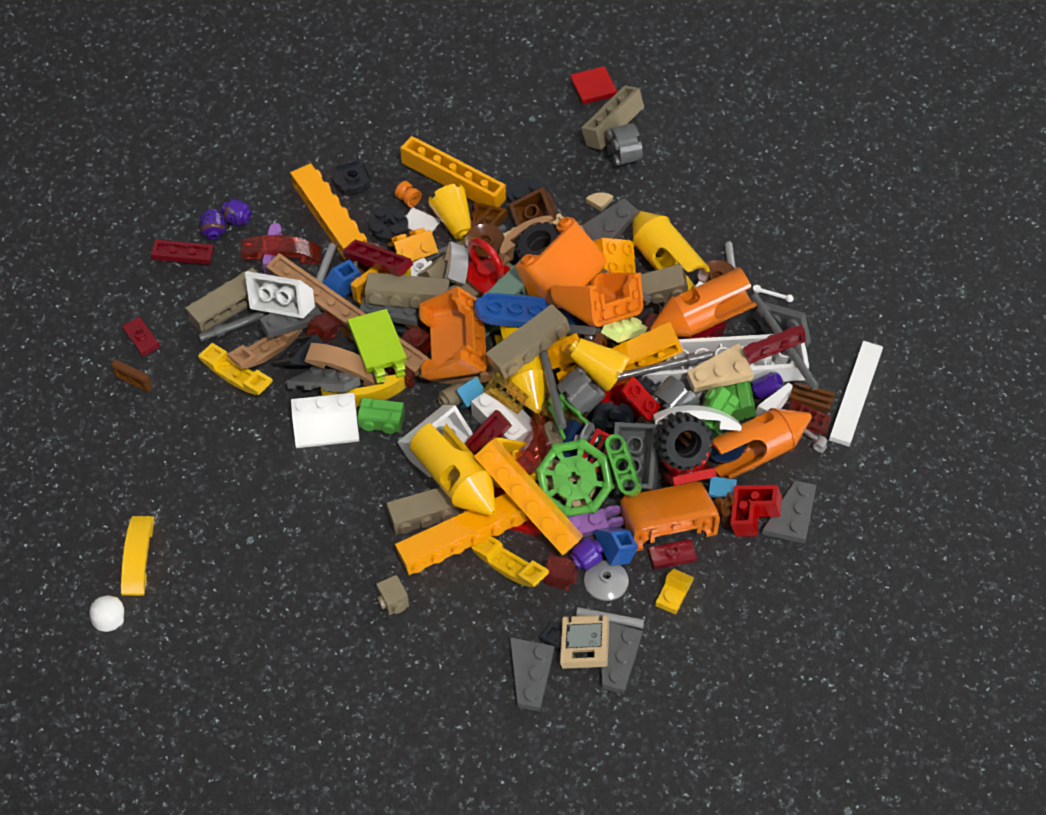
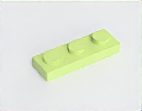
(624, 329)

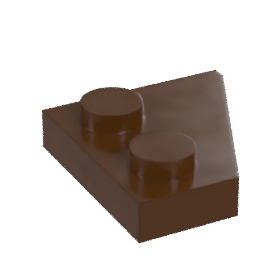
(488, 215)

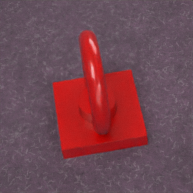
(484, 272)
(678, 476)

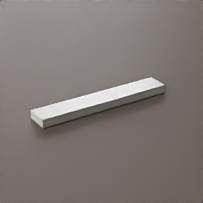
(856, 394)

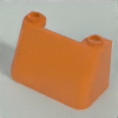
(567, 261)
(604, 301)
(456, 335)
(669, 512)

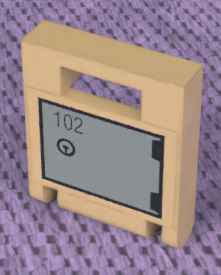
(585, 635)

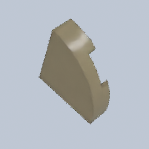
(554, 433)

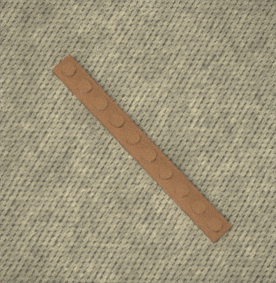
(335, 304)

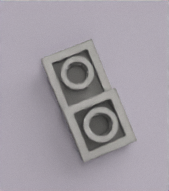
(457, 263)

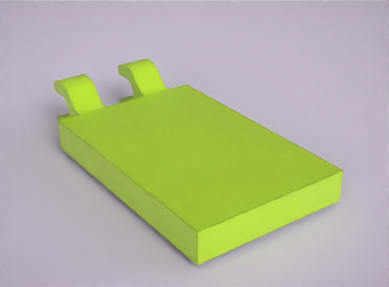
(378, 343)

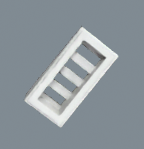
(776, 400)

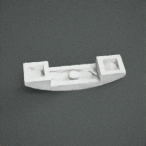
(723, 419)

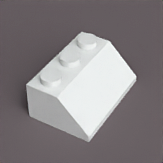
(279, 295)
(485, 405)
(445, 414)
(325, 420)

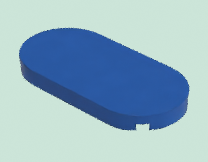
(508, 308)

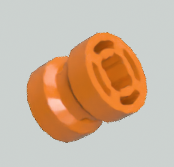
(407, 193)

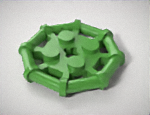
(582, 467)

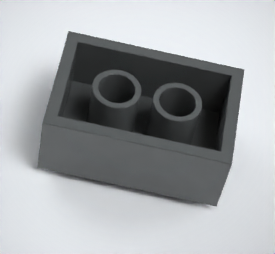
(646, 461)

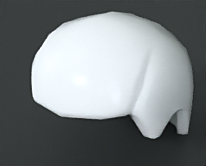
(107, 613)

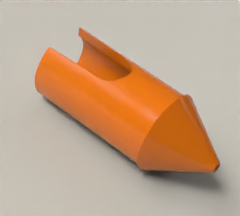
(707, 304)
(764, 437)

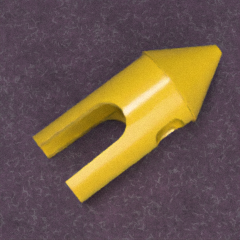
(656, 235)
(528, 378)
(454, 469)

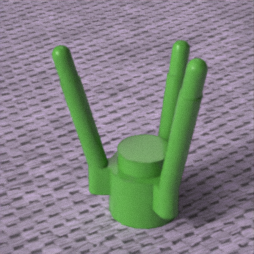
(565, 405)

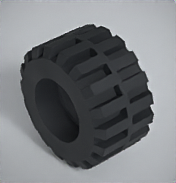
(536, 238)
(694, 452)

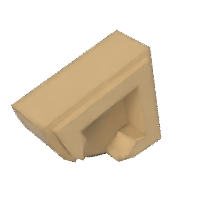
(599, 200)

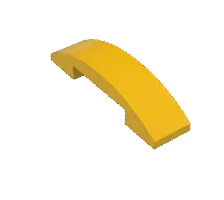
(242, 378)
(390, 388)
(135, 555)
(509, 564)

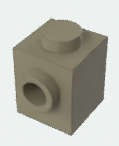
(392, 595)

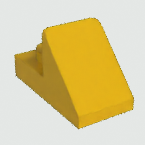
(674, 591)

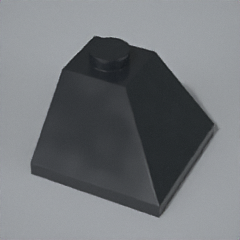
(296, 352)

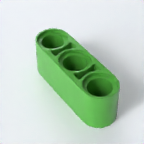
(616, 458)

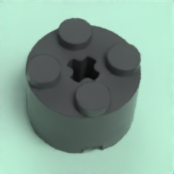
(624, 144)
(581, 390)
(673, 394)

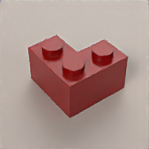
(752, 503)

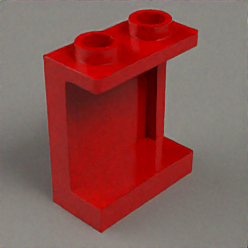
(634, 395)

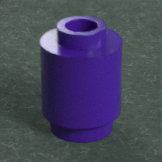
(767, 385)

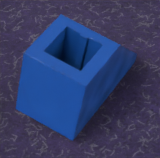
(341, 277)
(617, 544)

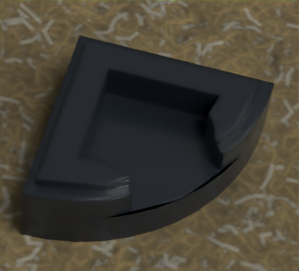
(552, 636)

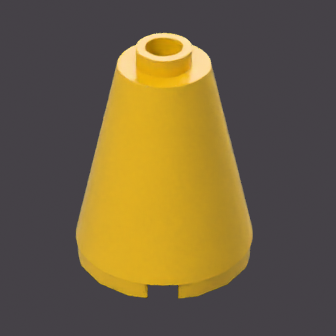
(452, 209)
(598, 362)

